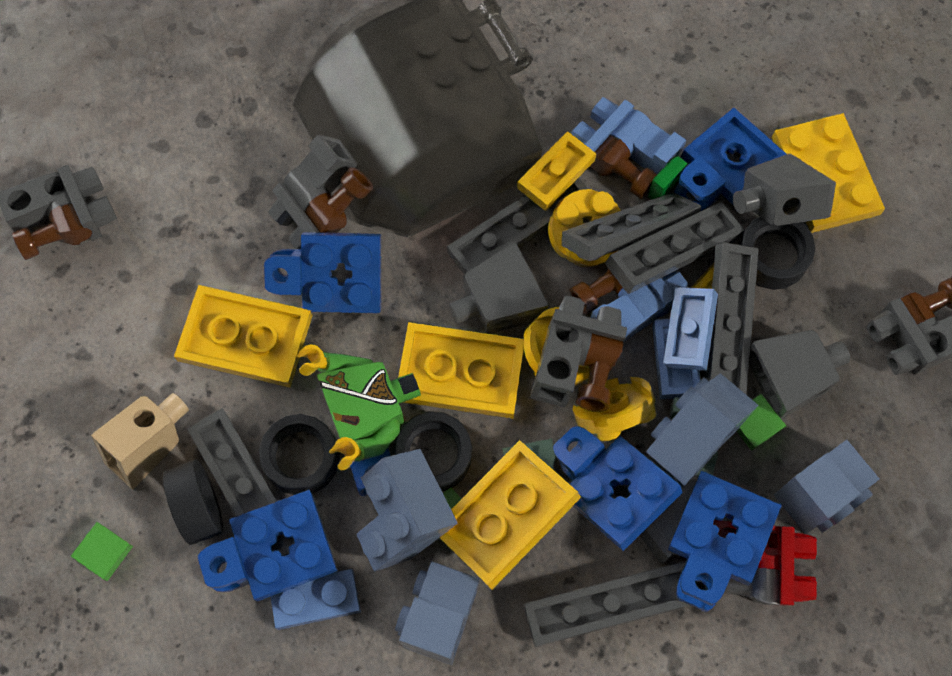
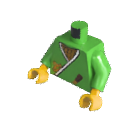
(360, 401)

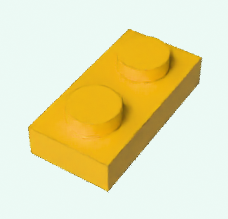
(556, 171)

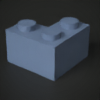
(705, 422)
(828, 489)
(408, 507)
(439, 613)

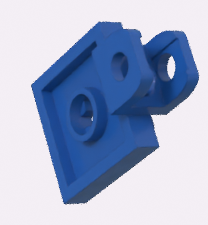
(710, 169)
(311, 272)
(599, 470)
(251, 553)
(716, 558)

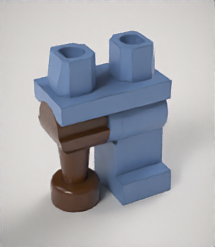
(627, 135)
(636, 308)

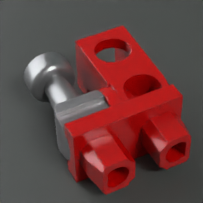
(775, 577)

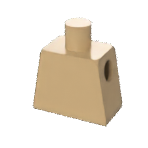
(139, 437)

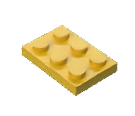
(833, 151)
(243, 336)
(463, 369)
(508, 513)

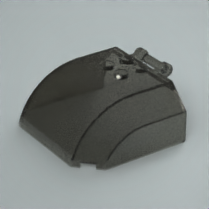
(422, 109)

